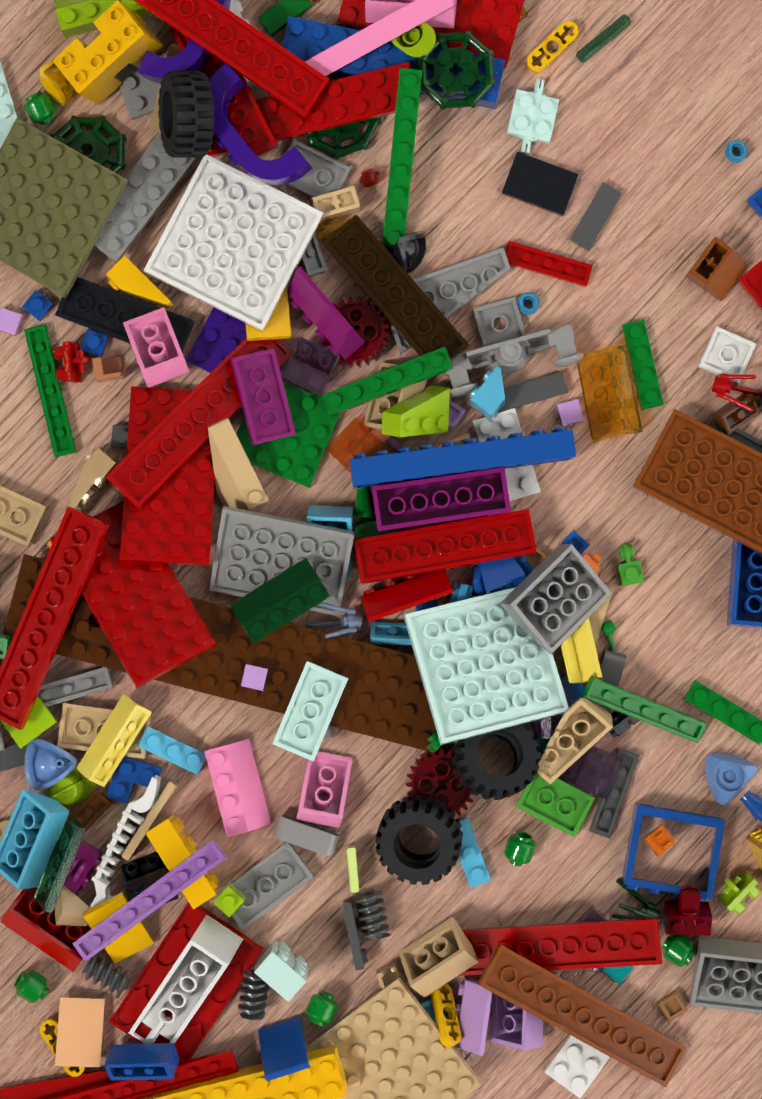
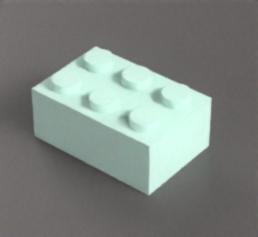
(282, 970)

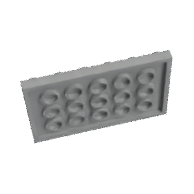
(261, 546)

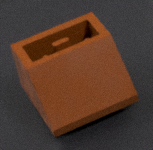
(717, 269)

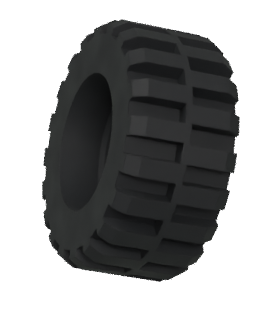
(186, 114)
(494, 786)
(411, 865)

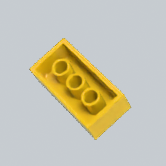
(174, 848)

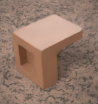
(107, 369)

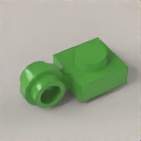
(629, 572)

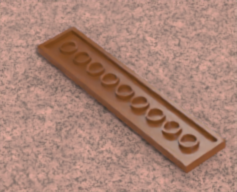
(581, 1015)

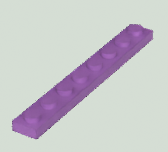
(149, 900)

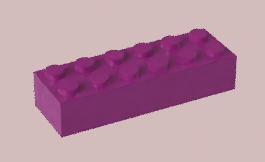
(441, 499)

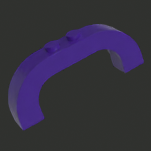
(190, 59)
(280, 171)

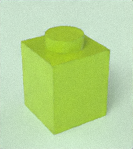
(229, 899)

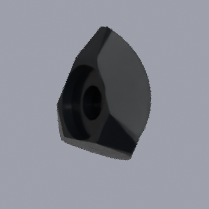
(410, 250)

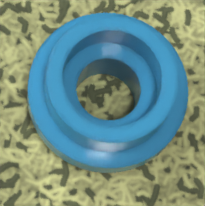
(736, 145)
(531, 297)

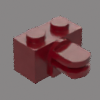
(687, 914)

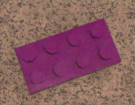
(263, 396)

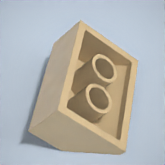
(373, 416)
(437, 957)

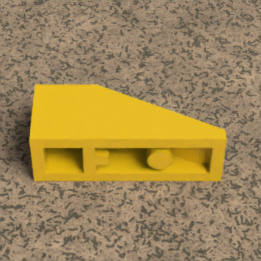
(132, 281)

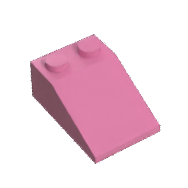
(156, 347)
(324, 790)

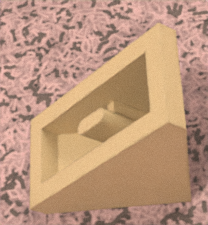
(70, 909)

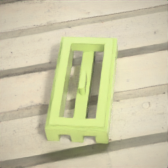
(352, 868)

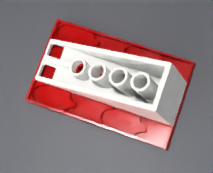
(187, 982)

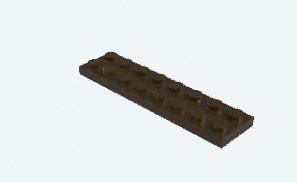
(393, 290)

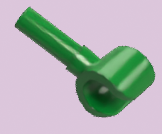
(607, 628)

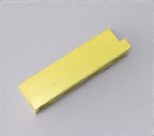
(581, 655)
(113, 740)

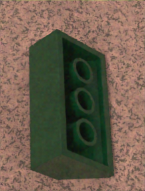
(279, 600)

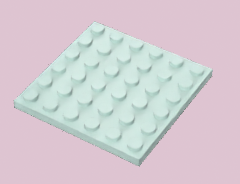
(482, 668)

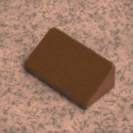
(733, 416)

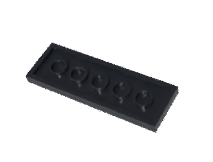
(107, 309)

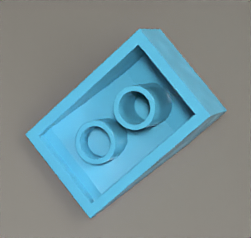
(333, 517)

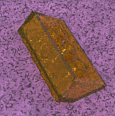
(609, 393)

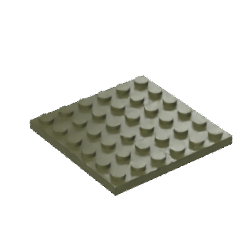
(51, 206)

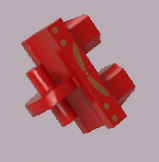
(73, 362)

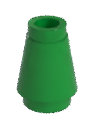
(364, 506)

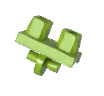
(737, 890)

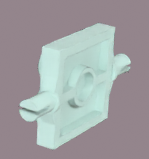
(532, 116)

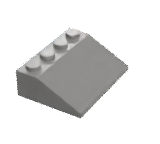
(556, 597)
(727, 975)

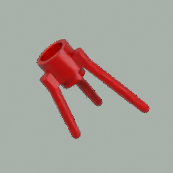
(724, 385)

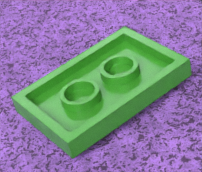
(556, 803)

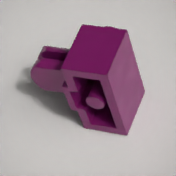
(85, 860)

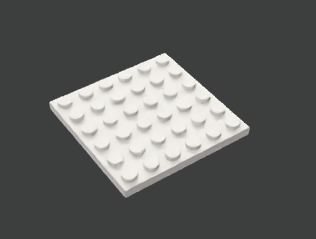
(233, 242)

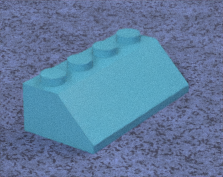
(30, 838)

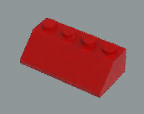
(405, 595)
(40, 929)

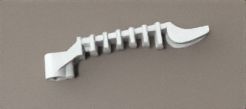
(140, 805)

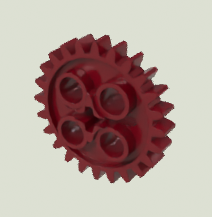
(370, 320)
(426, 769)

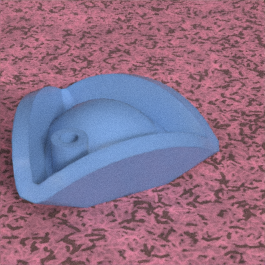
(46, 764)
(728, 775)

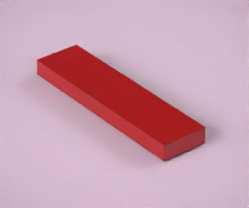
(548, 264)

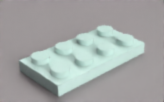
(310, 711)

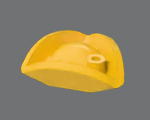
(55, 83)

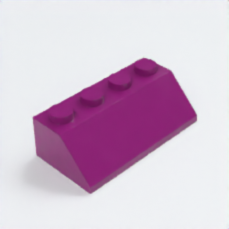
(324, 315)

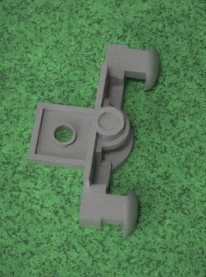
(508, 347)

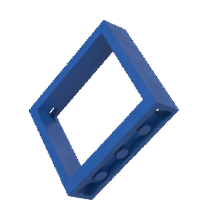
(676, 815)

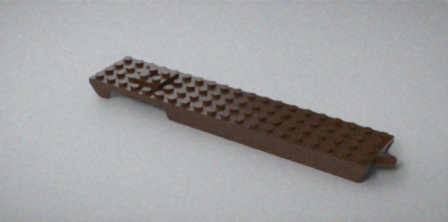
(379, 699)

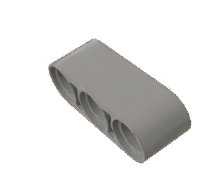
(306, 835)

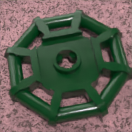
(463, 59)
(342, 134)
(94, 139)

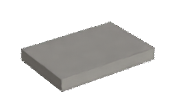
(325, 177)

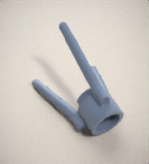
(350, 621)

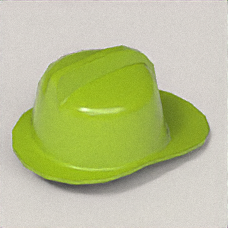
(416, 41)
(71, 789)

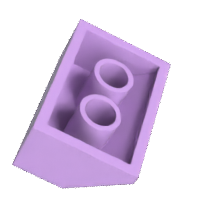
(473, 1015)
(515, 1026)

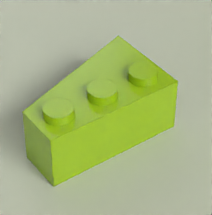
(420, 415)

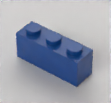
(142, 1061)

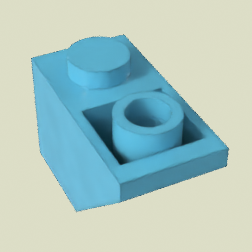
(490, 396)

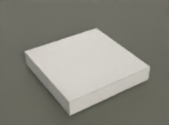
(726, 353)

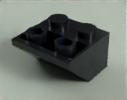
(143, 873)

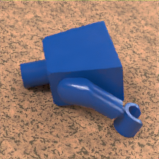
(500, 575)

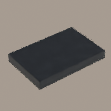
(540, 184)

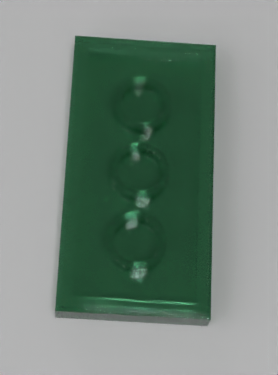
(59, 864)

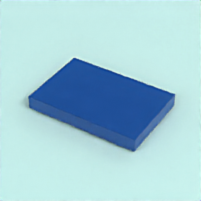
(283, 1048)

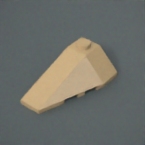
(234, 474)
(92, 478)
(575, 734)

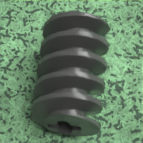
(373, 917)
(106, 974)
(255, 996)

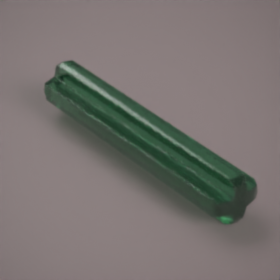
(603, 38)

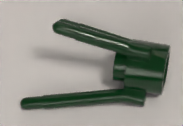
(646, 911)

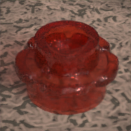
(369, 178)

